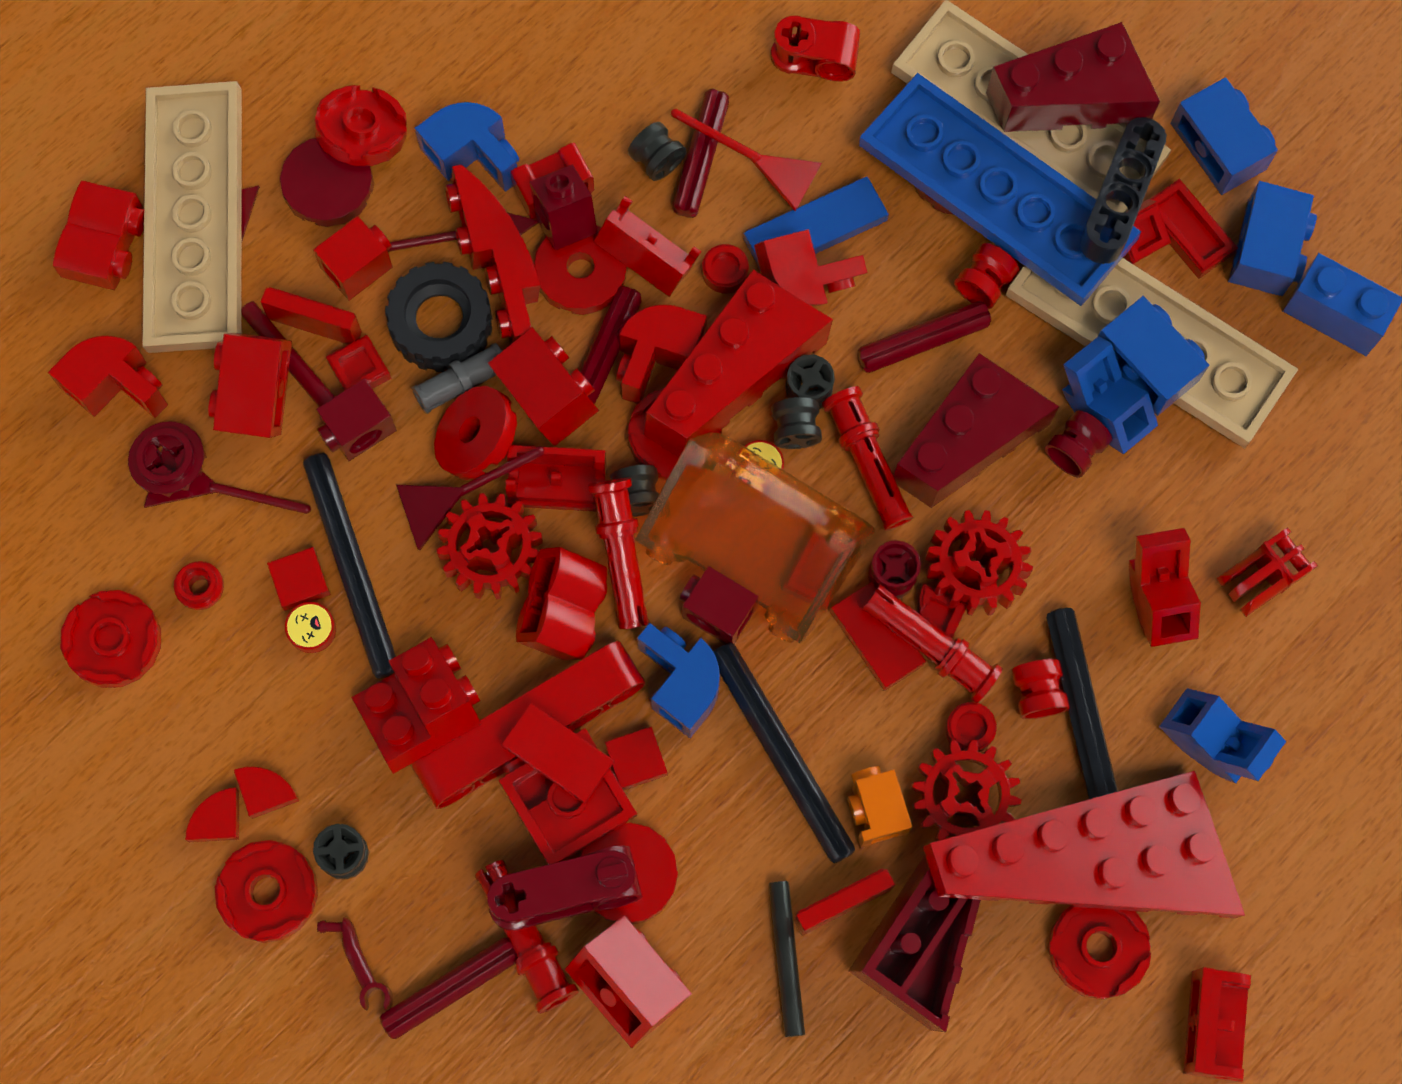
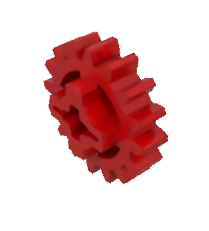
(475, 557)
(966, 578)
(950, 774)

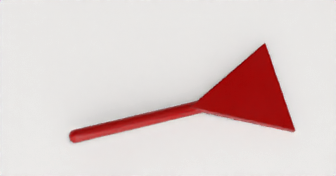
(786, 175)

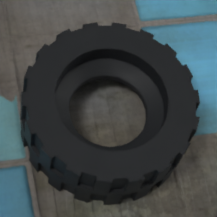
(427, 283)

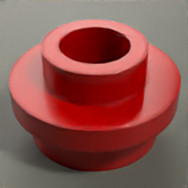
(189, 575)

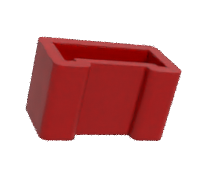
(564, 157)

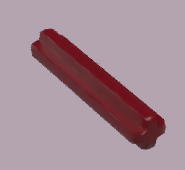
(700, 155)
(924, 337)
(607, 342)
(448, 988)

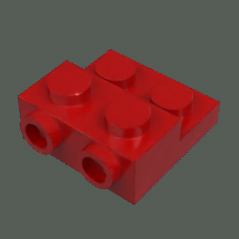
(418, 705)
(556, 818)

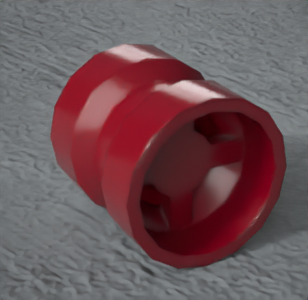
(1078, 443)
(898, 561)

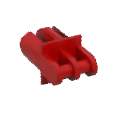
(1270, 569)

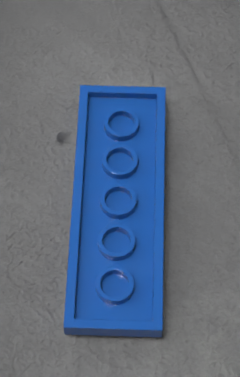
(991, 185)

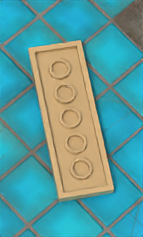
(959, 59)
(192, 216)
(1241, 374)

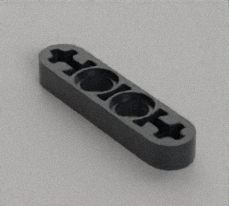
(1121, 188)

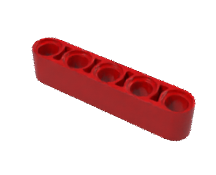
(569, 697)

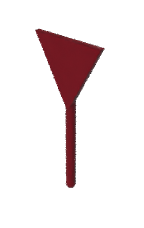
(204, 485)
(428, 505)

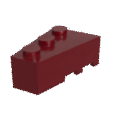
(1074, 83)
(971, 429)
(919, 950)

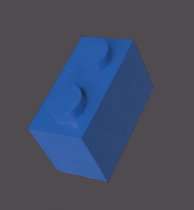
(1224, 135)
(1273, 238)
(1343, 304)
(1154, 353)

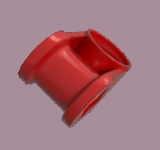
(821, 48)

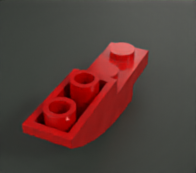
(498, 247)

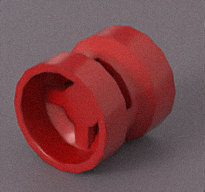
(986, 276)
(1040, 688)

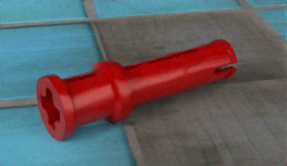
(859, 438)
(618, 531)
(951, 656)
(535, 957)

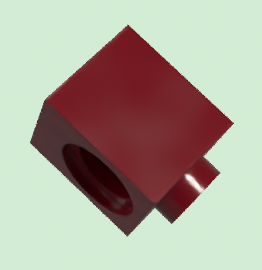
(563, 207)
(354, 420)
(718, 605)

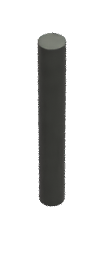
(786, 959)

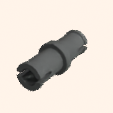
(456, 379)

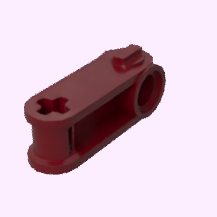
(566, 888)

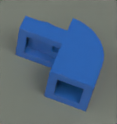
(468, 134)
(1102, 392)
(694, 679)
(1219, 739)

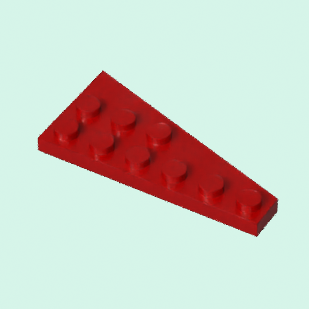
(1112, 852)

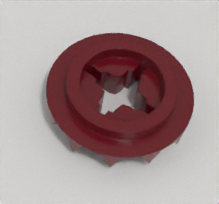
(145, 458)

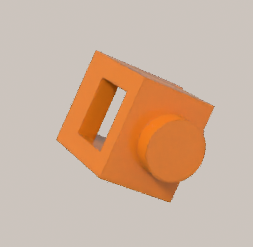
(878, 806)

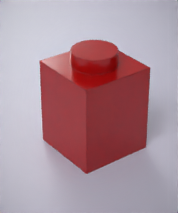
(354, 257)

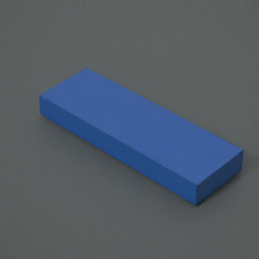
(828, 218)

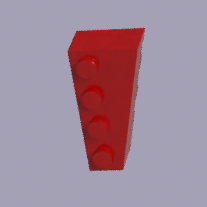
(736, 362)

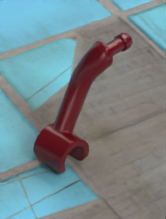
(357, 961)

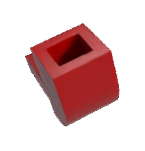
(794, 266)
(656, 336)
(101, 368)
(1162, 588)

